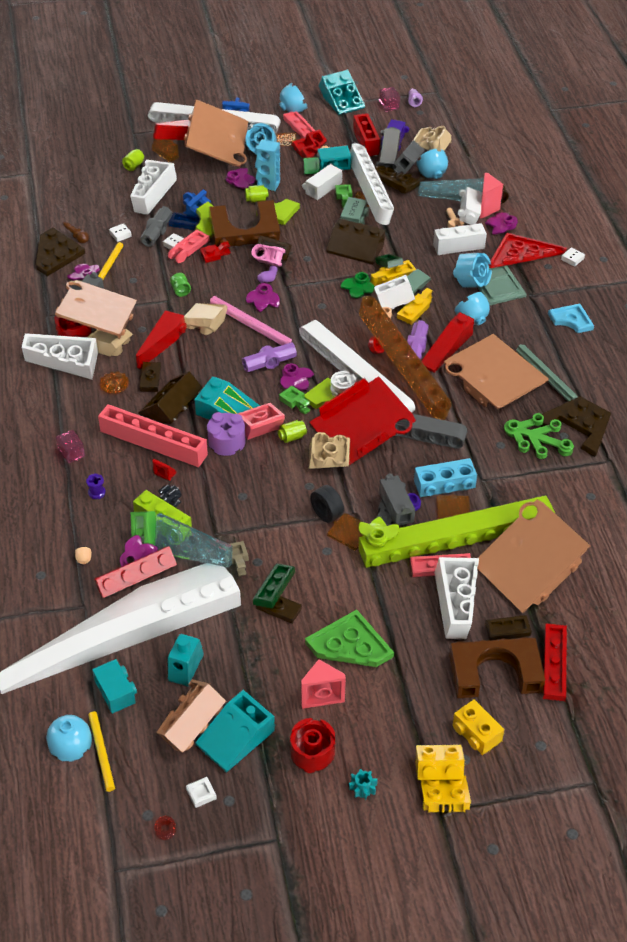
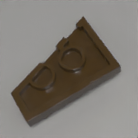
(401, 182)

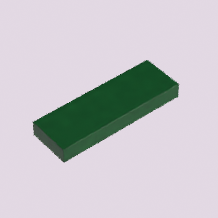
(274, 585)

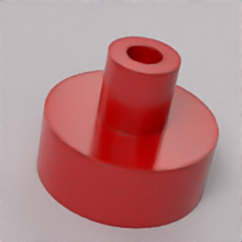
(375, 346)

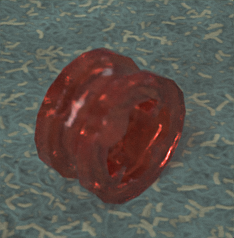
(165, 835)

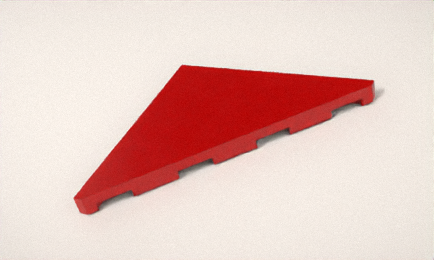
(520, 249)

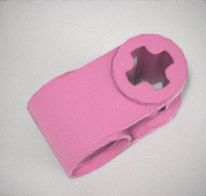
(271, 255)

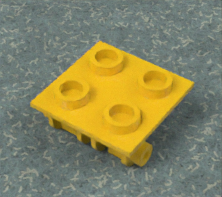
(445, 792)

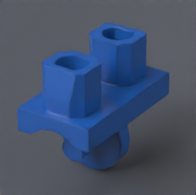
(236, 105)
(193, 201)

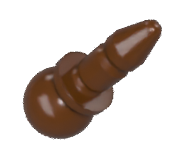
(81, 236)

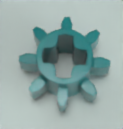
(363, 784)

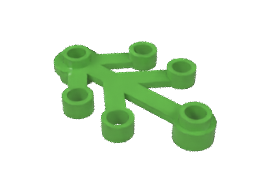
(564, 447)

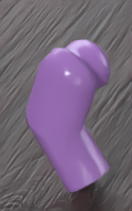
(268, 276)

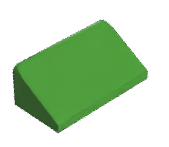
(144, 525)

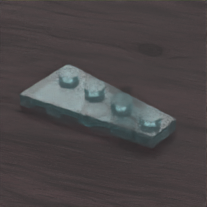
(448, 188)
(191, 543)

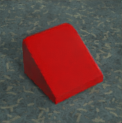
(163, 470)

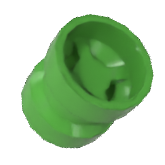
(180, 284)

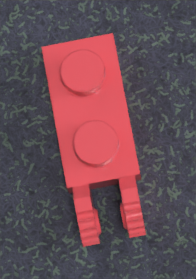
(188, 246)

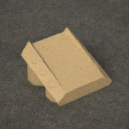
(433, 138)
(206, 317)
(110, 344)
(328, 452)

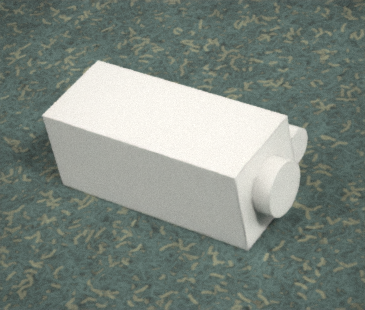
(323, 182)
(470, 205)

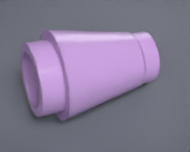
(415, 98)

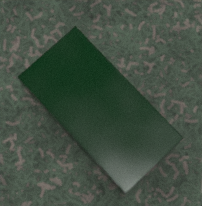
(389, 260)

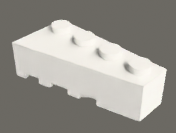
(62, 353)
(456, 594)

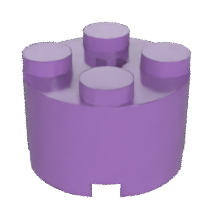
(226, 433)

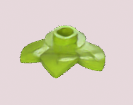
(378, 532)

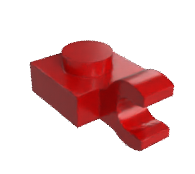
(214, 253)

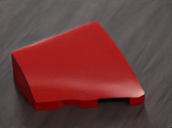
(308, 146)

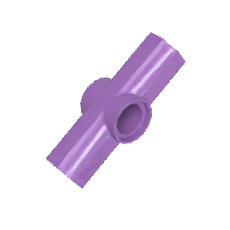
(418, 339)
(269, 357)

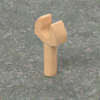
(453, 219)

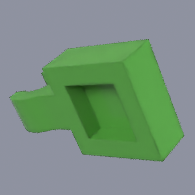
(343, 192)
(294, 397)

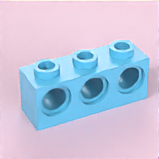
(268, 164)
(445, 477)

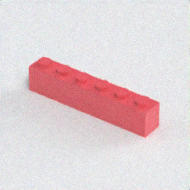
(153, 435)

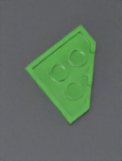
(350, 641)

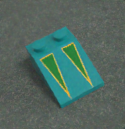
(223, 398)

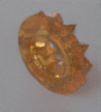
(108, 386)

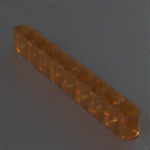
(404, 358)

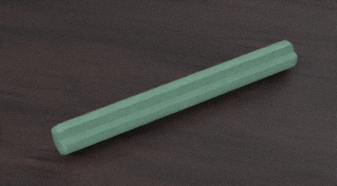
(554, 381)

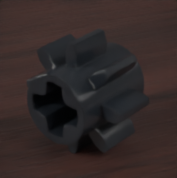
(170, 495)

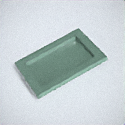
(502, 286)

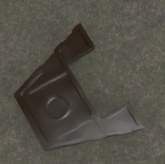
(583, 417)

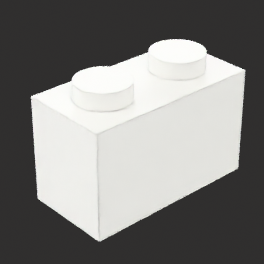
(395, 292)

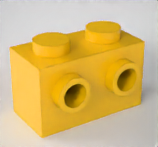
(478, 727)
(439, 762)

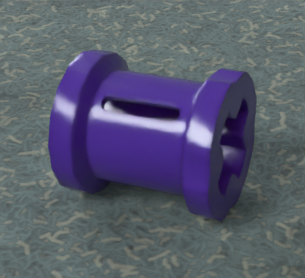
(96, 489)

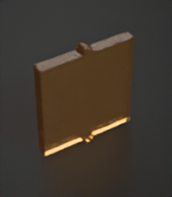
(452, 505)
(346, 531)

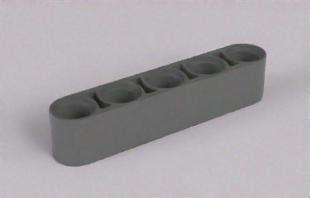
(434, 431)

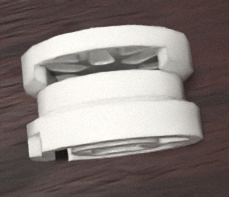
(341, 381)

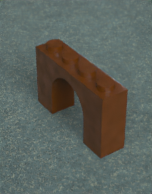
(225, 231)
(519, 653)

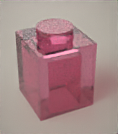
(389, 99)
(70, 446)

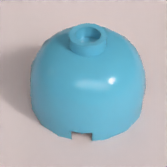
(292, 99)
(258, 132)
(433, 163)
(476, 307)
(69, 738)

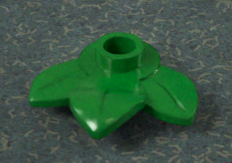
(358, 285)

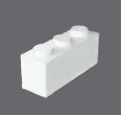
(459, 239)

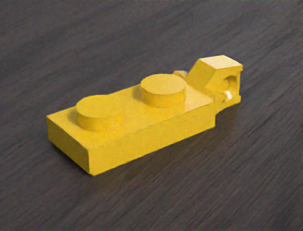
(388, 274)
(416, 307)

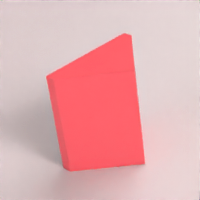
(491, 196)
(262, 420)
(322, 686)

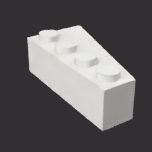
(152, 185)

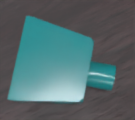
(185, 652)

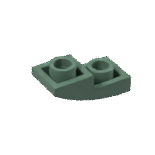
(418, 280)

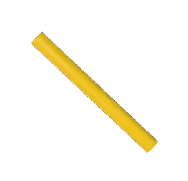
(110, 261)
(101, 751)

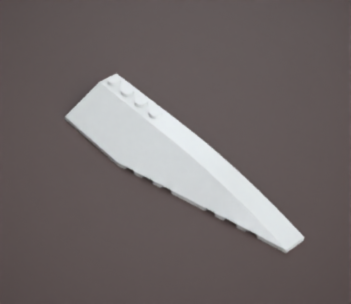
(129, 621)

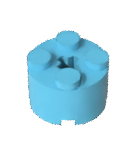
(473, 270)

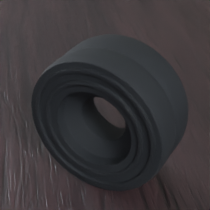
(327, 503)

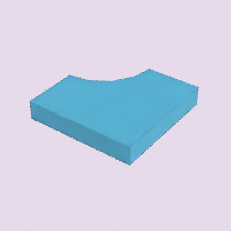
(571, 316)

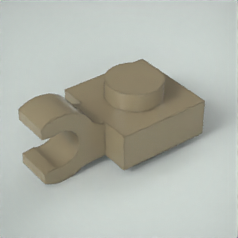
(239, 555)

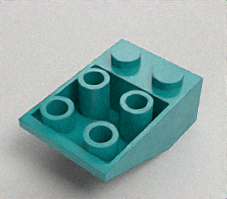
(341, 92)
(236, 731)

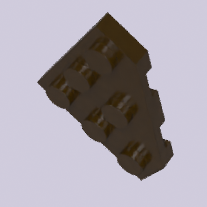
(56, 251)

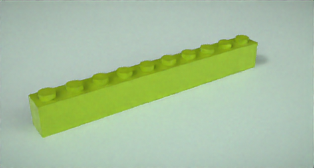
(447, 533)

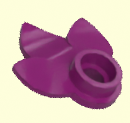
(240, 178)
(502, 223)
(82, 270)
(263, 298)
(295, 377)
(136, 550)

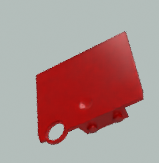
(364, 415)

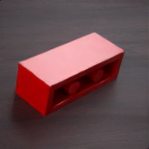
(366, 133)

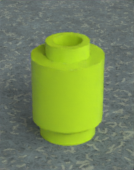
(133, 160)
(256, 193)
(292, 431)

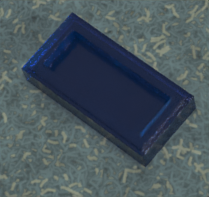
(184, 221)

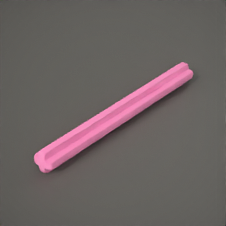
(252, 322)

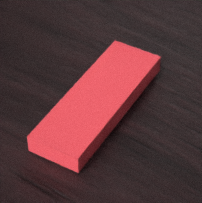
(298, 123)
(426, 565)

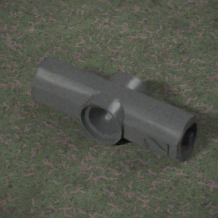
(156, 226)

